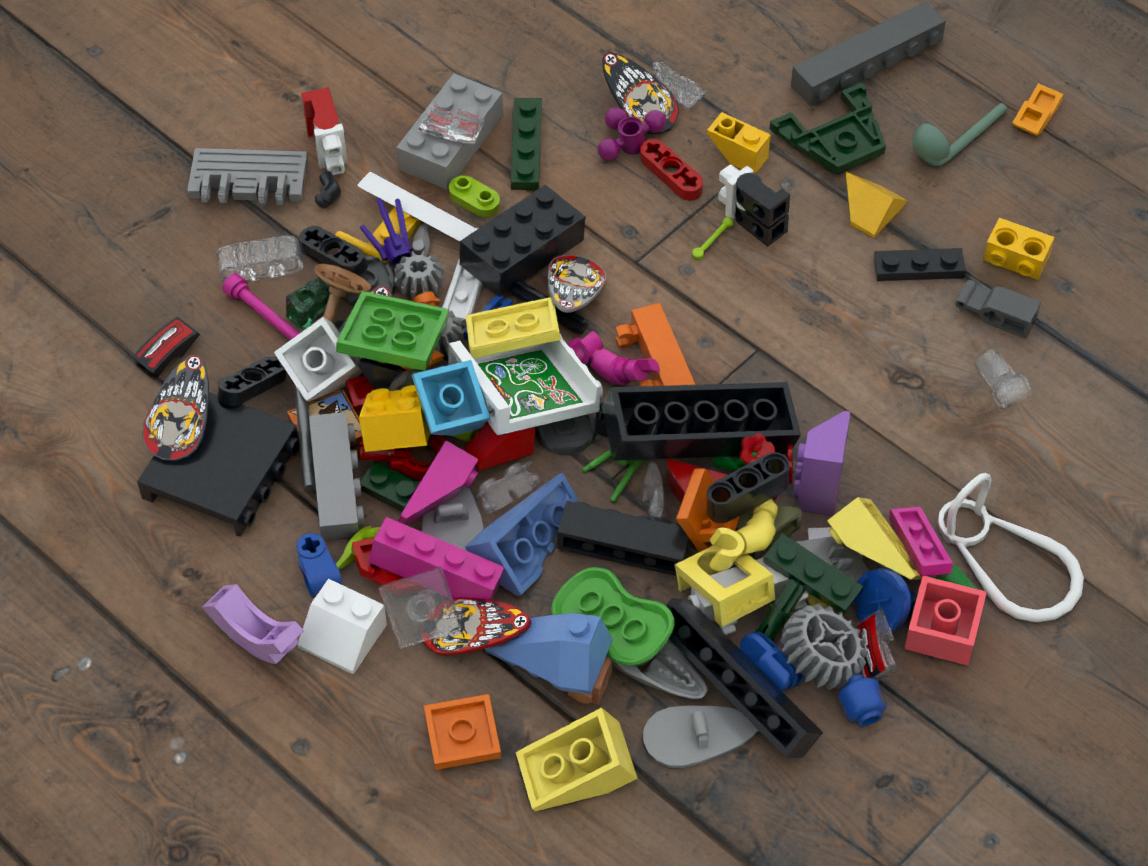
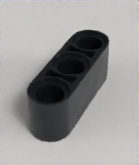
(747, 487)

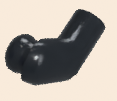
(329, 192)

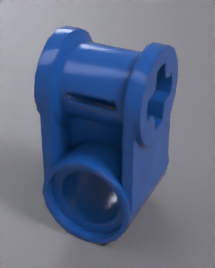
(316, 563)

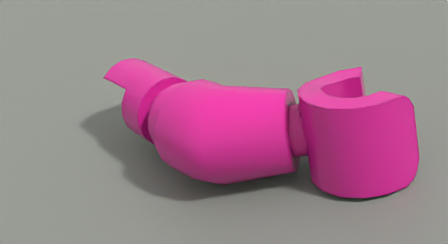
(610, 366)

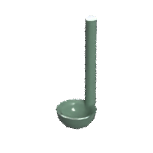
(933, 146)

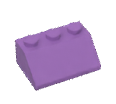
(821, 466)

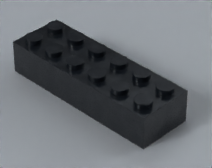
(697, 419)

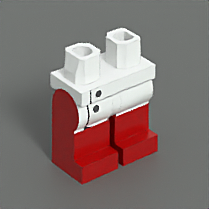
(322, 123)

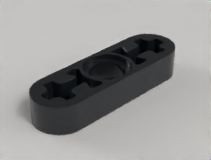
(328, 241)
(251, 381)

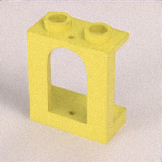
(734, 600)

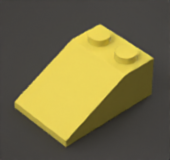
(868, 533)
(576, 762)

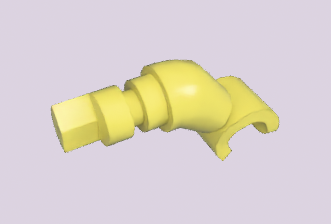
(749, 539)

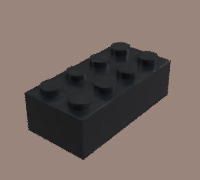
(522, 240)

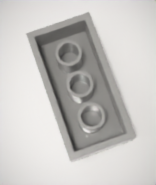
(441, 159)

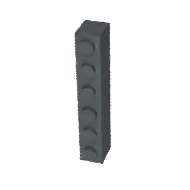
(867, 53)

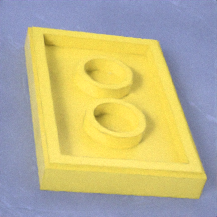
(512, 327)

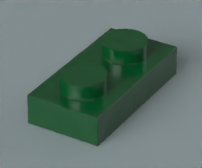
(388, 486)

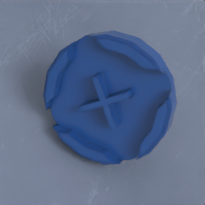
(885, 591)

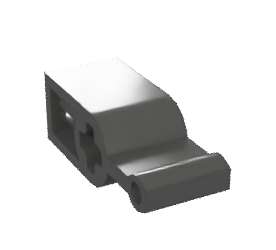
(1000, 307)

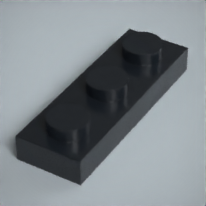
(919, 264)

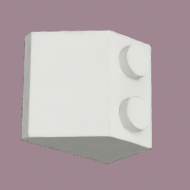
(314, 362)
(342, 626)

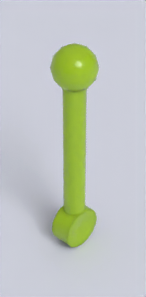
(698, 253)

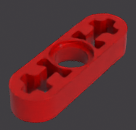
(674, 181)

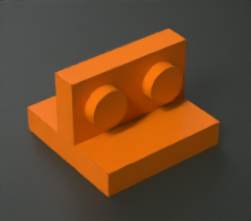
(694, 515)

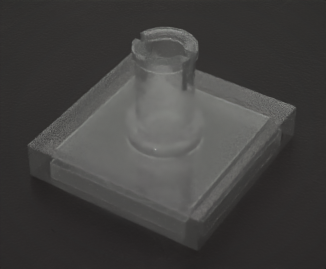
(420, 607)

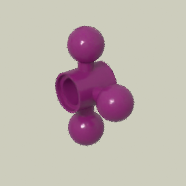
(630, 131)

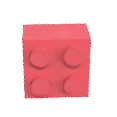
(945, 620)

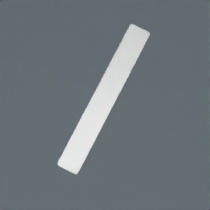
(416, 207)

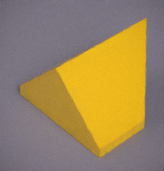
(871, 205)

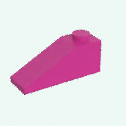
(442, 482)

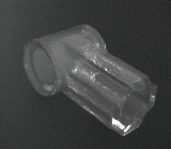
(1005, 385)

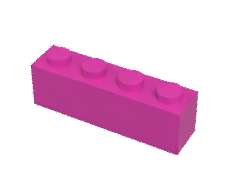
(413, 552)

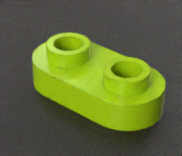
(470, 195)

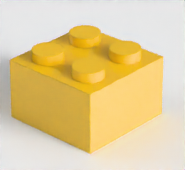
(393, 420)

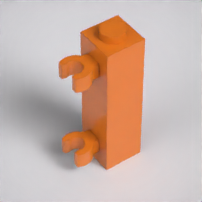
(656, 341)

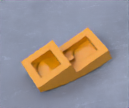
(1038, 110)

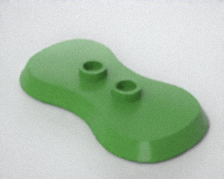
(635, 624)

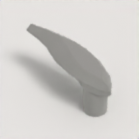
(421, 240)

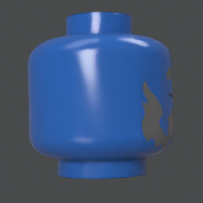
(862, 700)

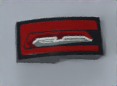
(161, 348)

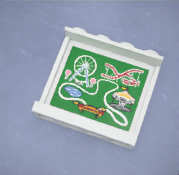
(532, 385)

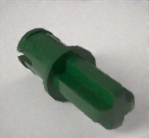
(781, 609)

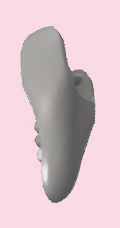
(668, 673)

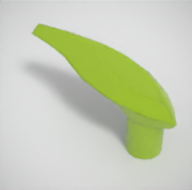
(363, 534)

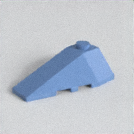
(525, 535)
(560, 650)

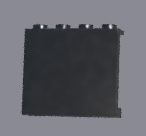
(230, 469)

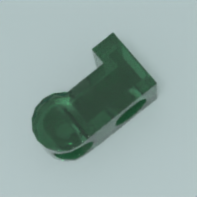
(307, 303)

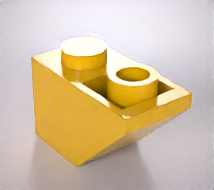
(740, 142)

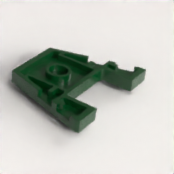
(842, 141)

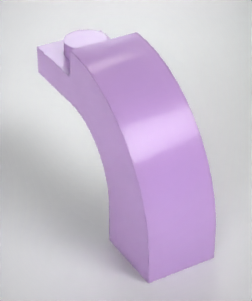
(250, 626)

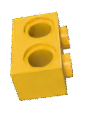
(1018, 248)

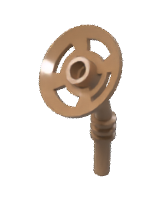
(340, 284)

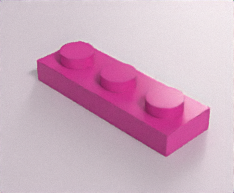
(920, 541)

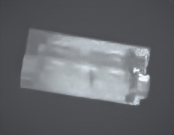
(684, 90)
(496, 492)

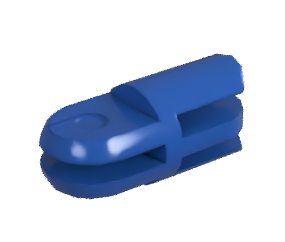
(770, 660)

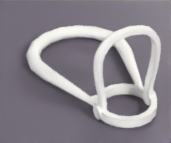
(1045, 542)

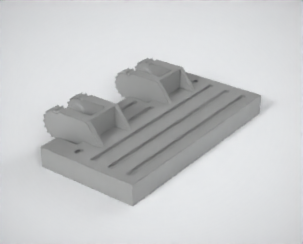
(247, 174)

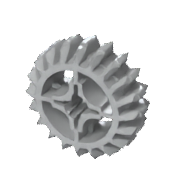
(823, 646)

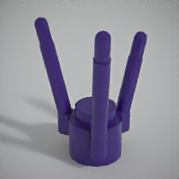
(394, 246)

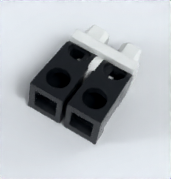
(754, 204)

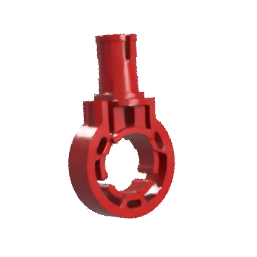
(402, 459)

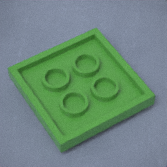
(392, 331)

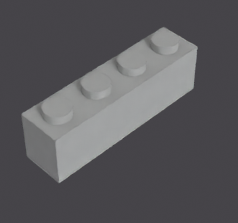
(334, 475)

